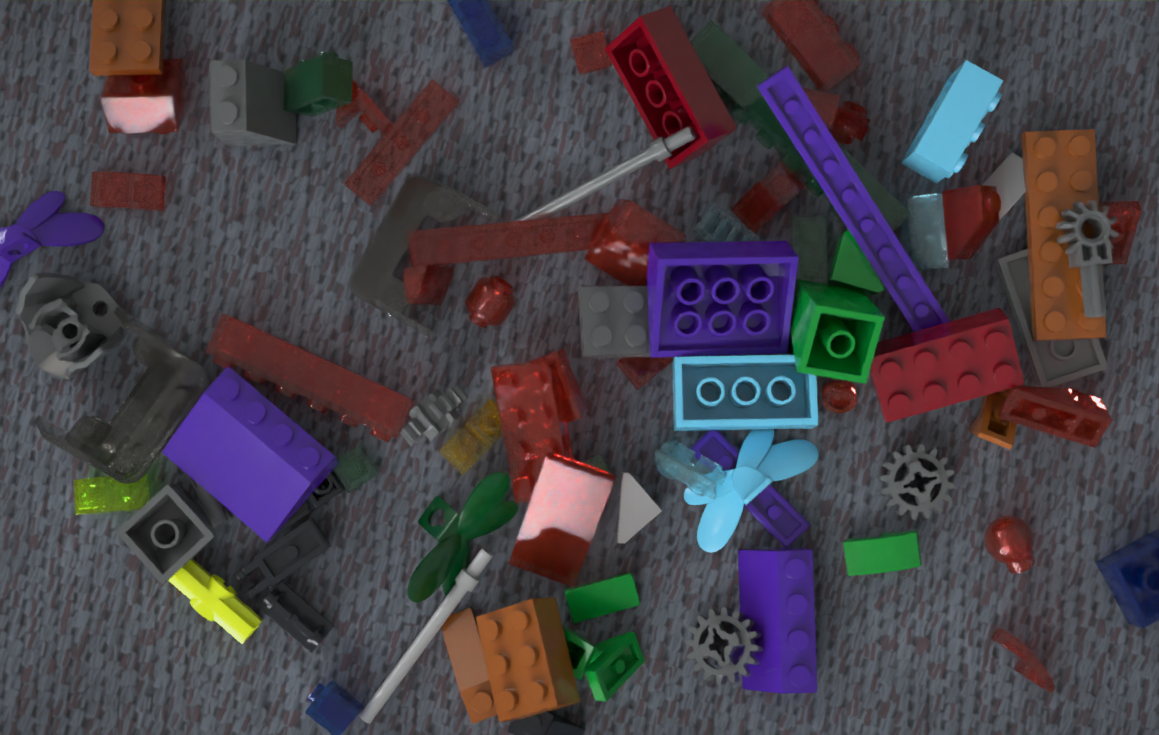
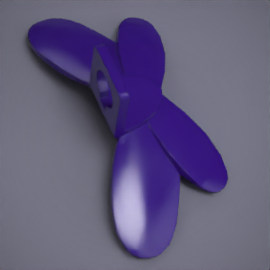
(45, 226)

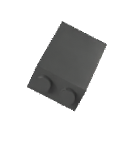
(249, 105)

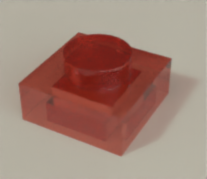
(590, 53)

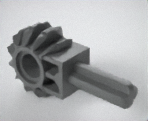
(1089, 253)

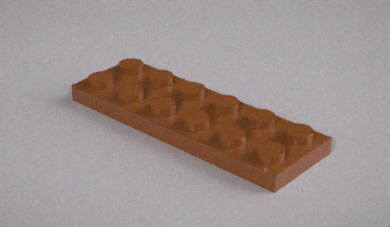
(1057, 173)

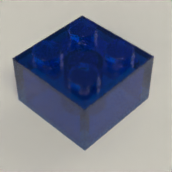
(1134, 579)

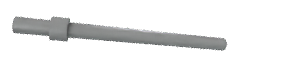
(465, 581)

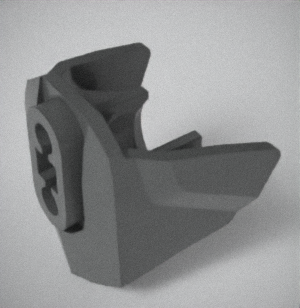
(50, 311)

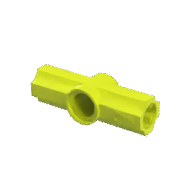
(216, 601)

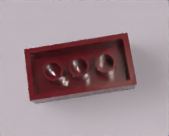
(670, 84)
(945, 365)

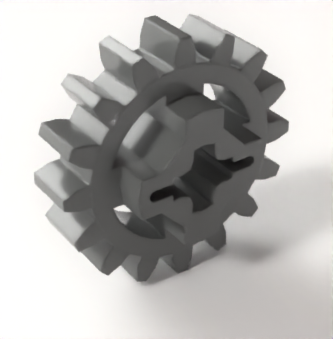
(434, 415)
(921, 497)
(710, 649)

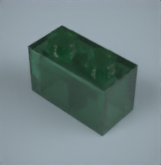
(318, 85)

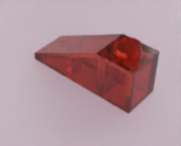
(1058, 412)

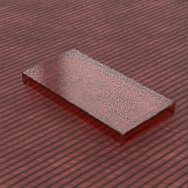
(561, 519)

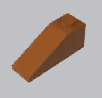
(469, 664)

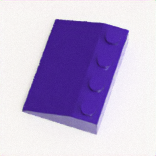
(720, 298)
(249, 454)

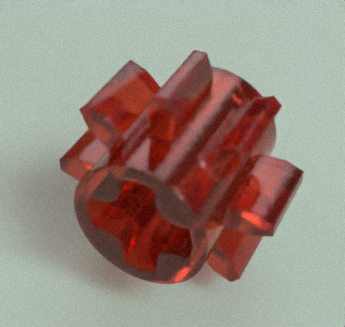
(850, 123)

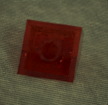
(145, 101)
(624, 241)

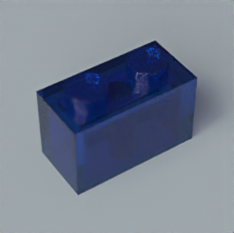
(482, 30)

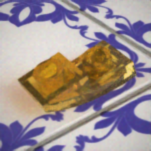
(474, 438)

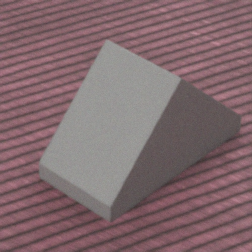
(635, 508)

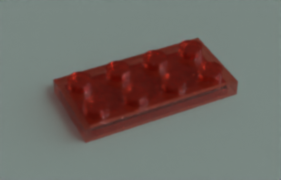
(530, 420)

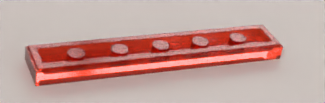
(503, 240)

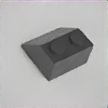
(167, 531)

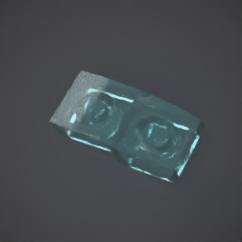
(927, 231)

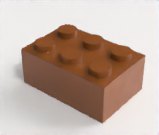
(527, 659)

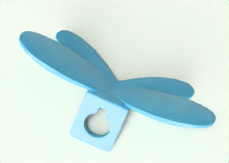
(755, 469)

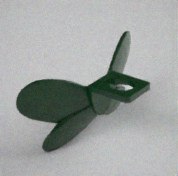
(480, 516)

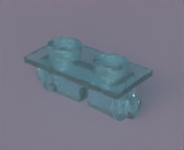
(675, 462)

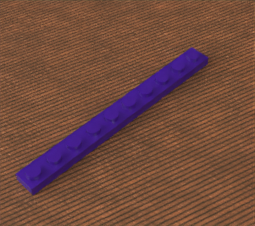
(851, 200)

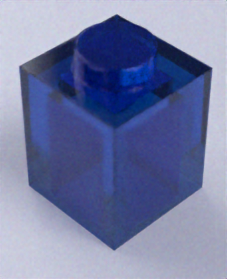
(333, 707)

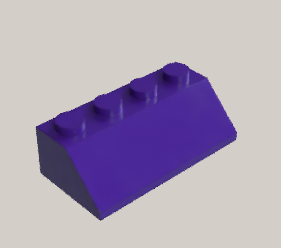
(779, 598)

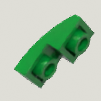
(882, 554)

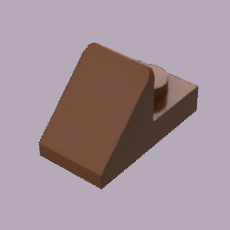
(988, 423)

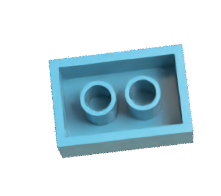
(953, 122)

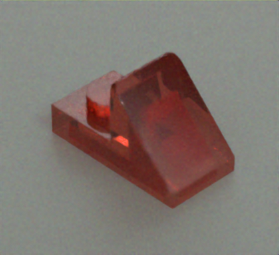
(372, 116)
(767, 197)
(1128, 217)

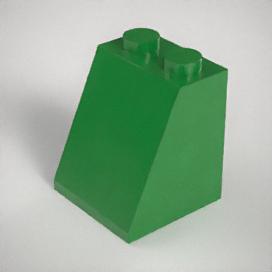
(834, 331)

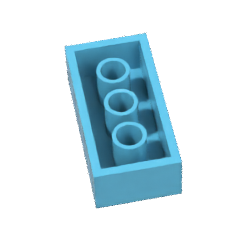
(742, 393)

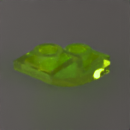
(108, 495)

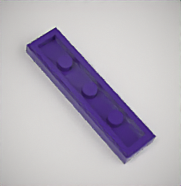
(769, 505)

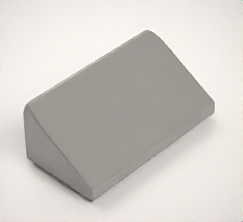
(1009, 182)

